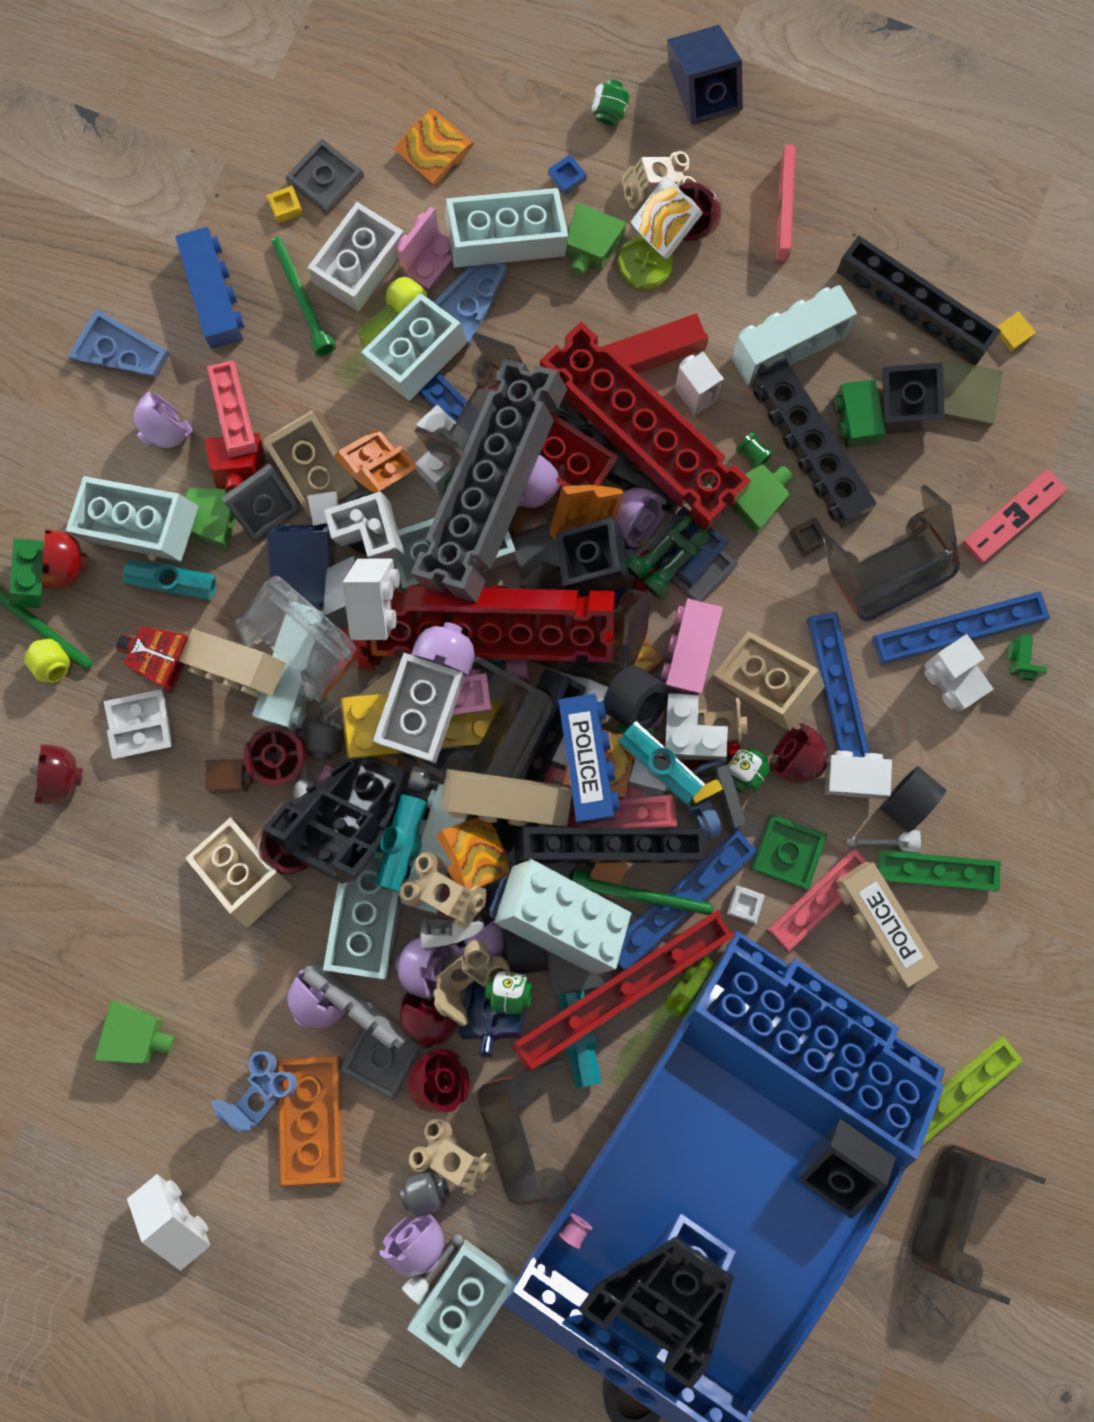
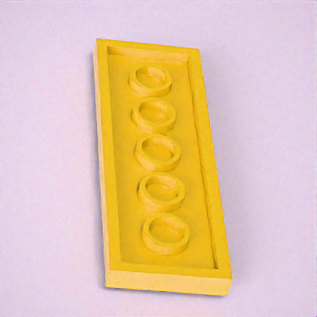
(364, 712)

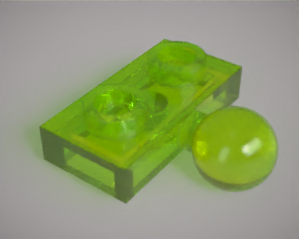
(679, 1000)

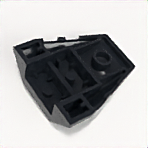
(340, 819)
(672, 1300)

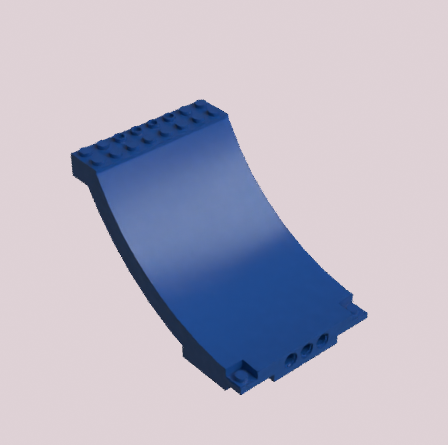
(716, 1161)

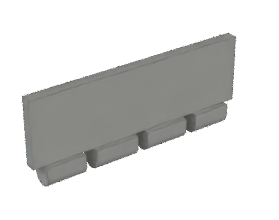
(360, 1008)

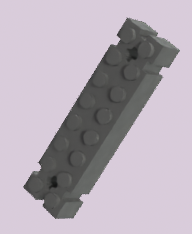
(489, 480)

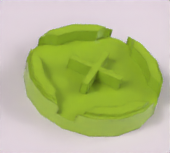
(642, 265)

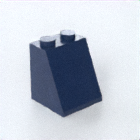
(706, 73)
(301, 558)

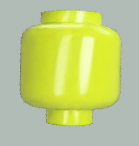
(402, 293)
(47, 660)

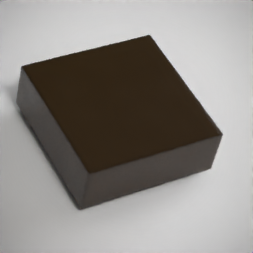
(808, 536)

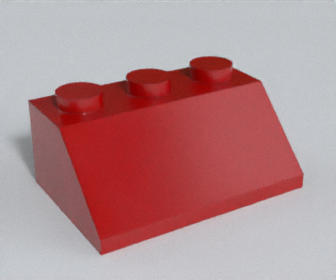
(576, 456)

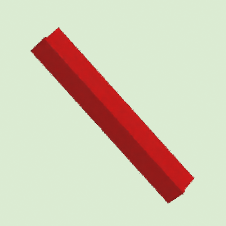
(662, 344)
(621, 991)

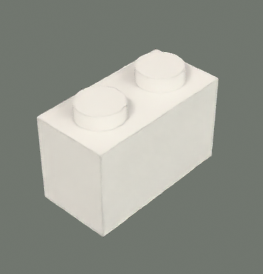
(698, 383)
(858, 775)

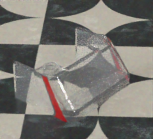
(305, 641)

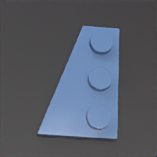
(472, 296)
(117, 347)

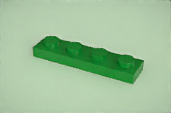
(939, 870)

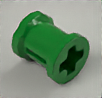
(754, 450)

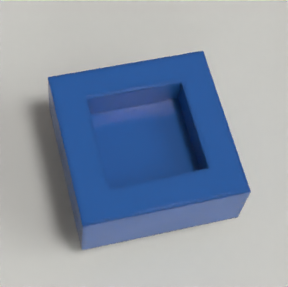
(567, 174)

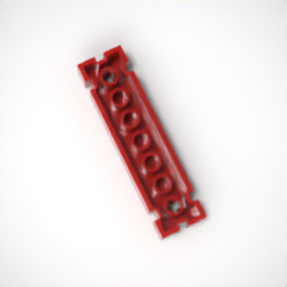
(645, 427)
(509, 623)

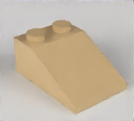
(308, 460)
(770, 680)
(237, 874)

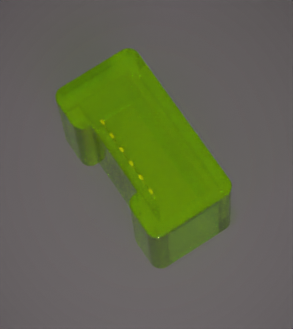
(376, 325)

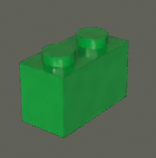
(859, 413)
(26, 573)

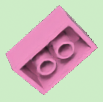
(691, 647)

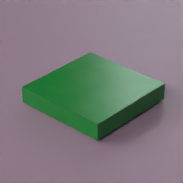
(788, 852)

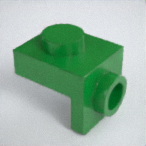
(1020, 654)

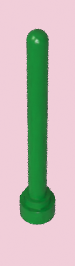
(321, 341)
(46, 632)
(642, 895)

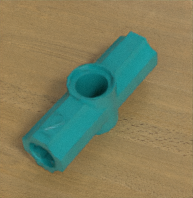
(152, 577)
(676, 777)
(400, 843)
(581, 1052)

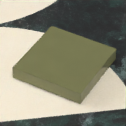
(970, 392)

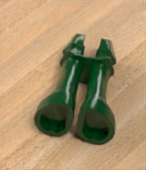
(658, 582)

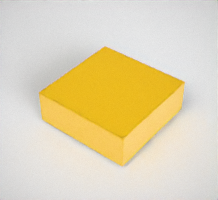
(284, 204)
(1015, 331)

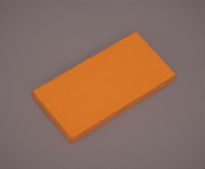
(311, 1123)

